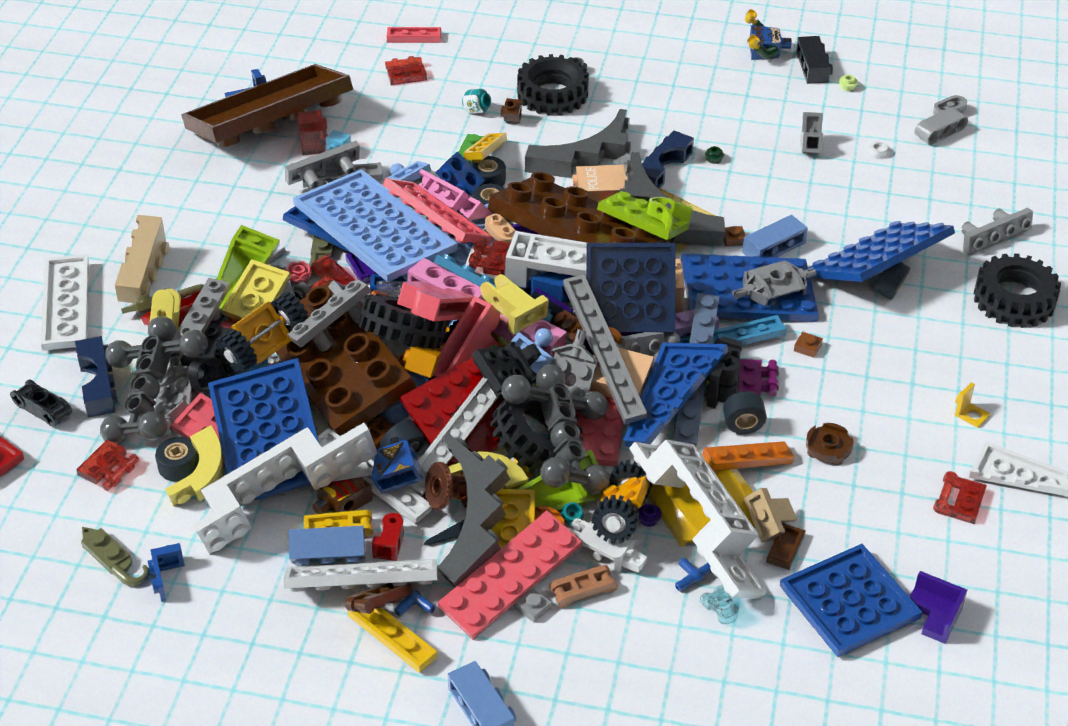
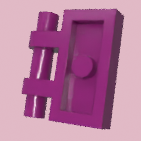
(751, 373)

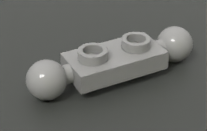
(648, 342)

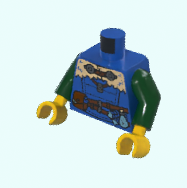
(763, 40)

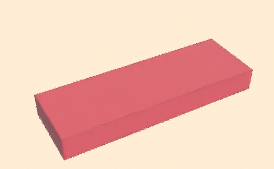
(414, 34)

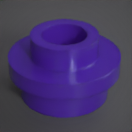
(649, 515)

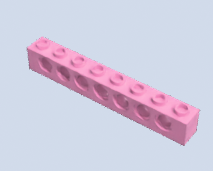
(440, 277)

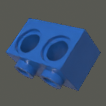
(460, 174)

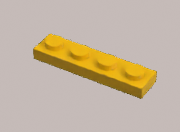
(484, 147)
(396, 637)

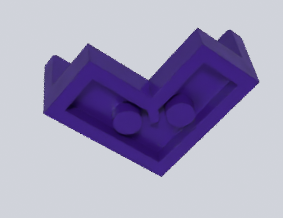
(939, 601)

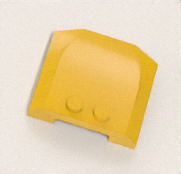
(685, 514)

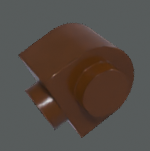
(512, 110)

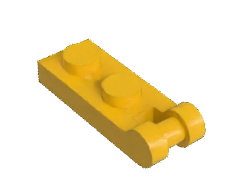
(341, 519)

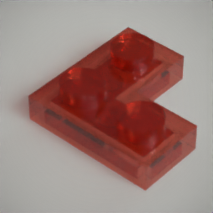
(329, 270)

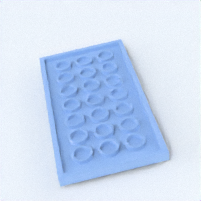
(374, 224)

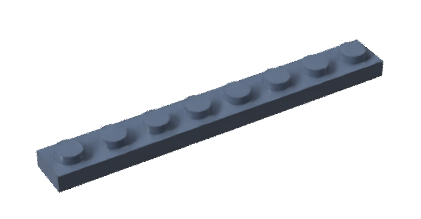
(702, 333)

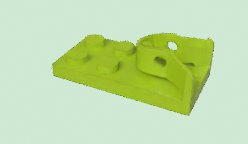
(651, 216)

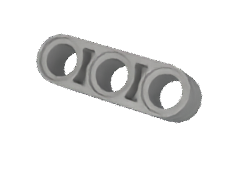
(941, 125)

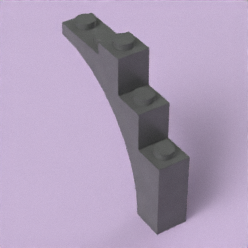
(563, 159)
(703, 228)
(483, 512)

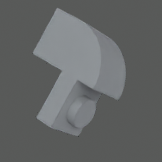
(811, 133)

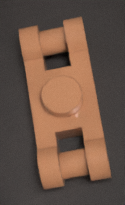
(583, 585)

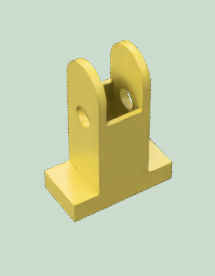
(166, 301)
(514, 303)

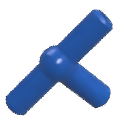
(695, 574)
(414, 598)

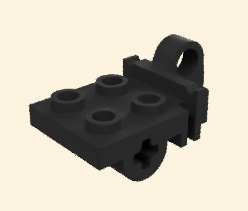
(501, 362)
(210, 365)
(725, 375)

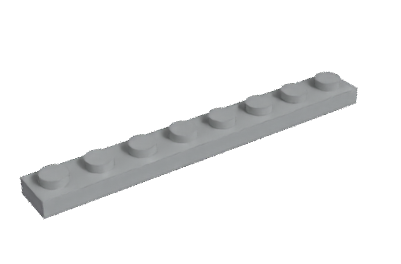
(605, 349)

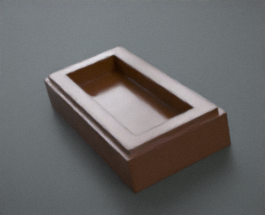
(786, 547)

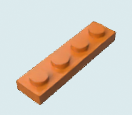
(748, 455)

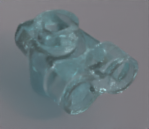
(722, 604)

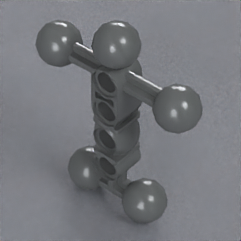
(151, 367)
(559, 415)

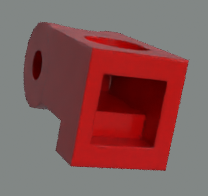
(389, 544)

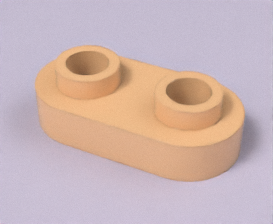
(499, 228)

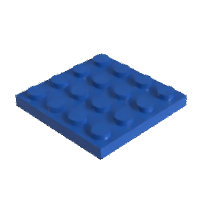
(850, 599)

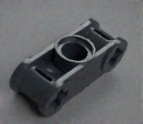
(41, 403)

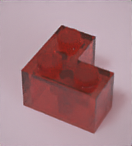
(312, 132)

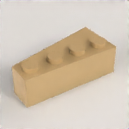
(142, 259)

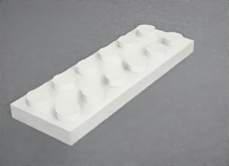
(65, 301)
(353, 574)

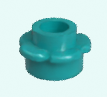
(572, 507)

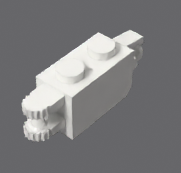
(600, 552)

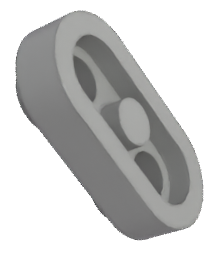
(955, 101)

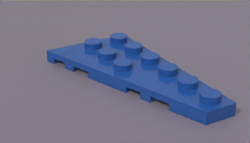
(672, 381)

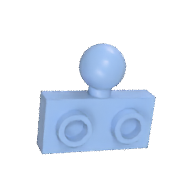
(410, 172)
(542, 338)

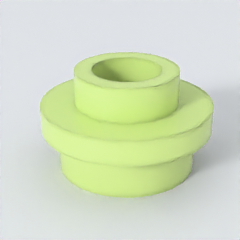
(848, 82)

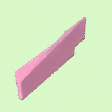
(453, 197)

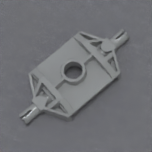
(773, 281)
(577, 361)
(174, 393)

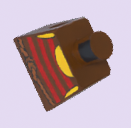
(343, 496)

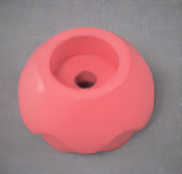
(299, 272)

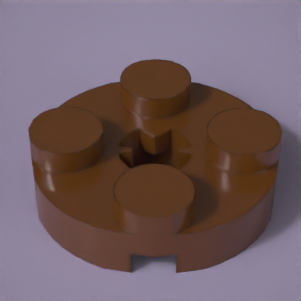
(832, 453)

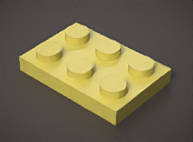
(255, 287)

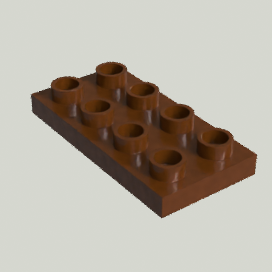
(264, 103)
(563, 213)
(352, 377)

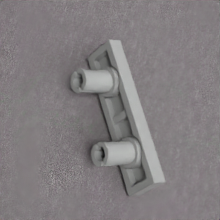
(312, 166)
(1002, 228)
(204, 308)
(321, 318)

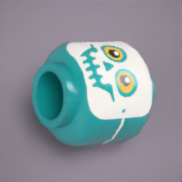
(476, 101)

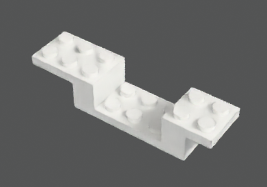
(540, 253)
(269, 469)
(726, 532)

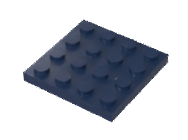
(634, 284)

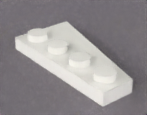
(1017, 470)

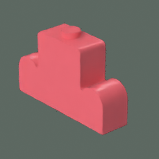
(433, 302)
(469, 335)

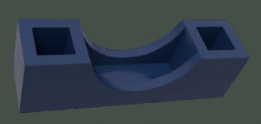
(674, 149)
(97, 393)

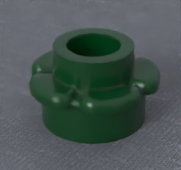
(714, 155)

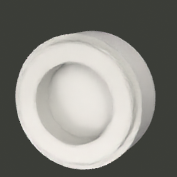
(878, 149)

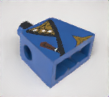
(396, 466)

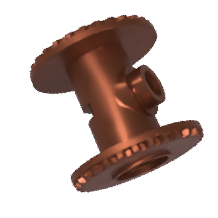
(442, 486)

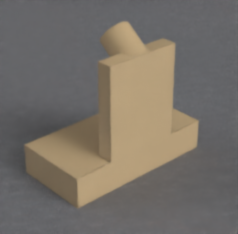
(769, 513)

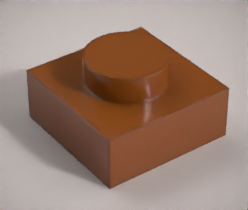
(734, 236)
(808, 344)

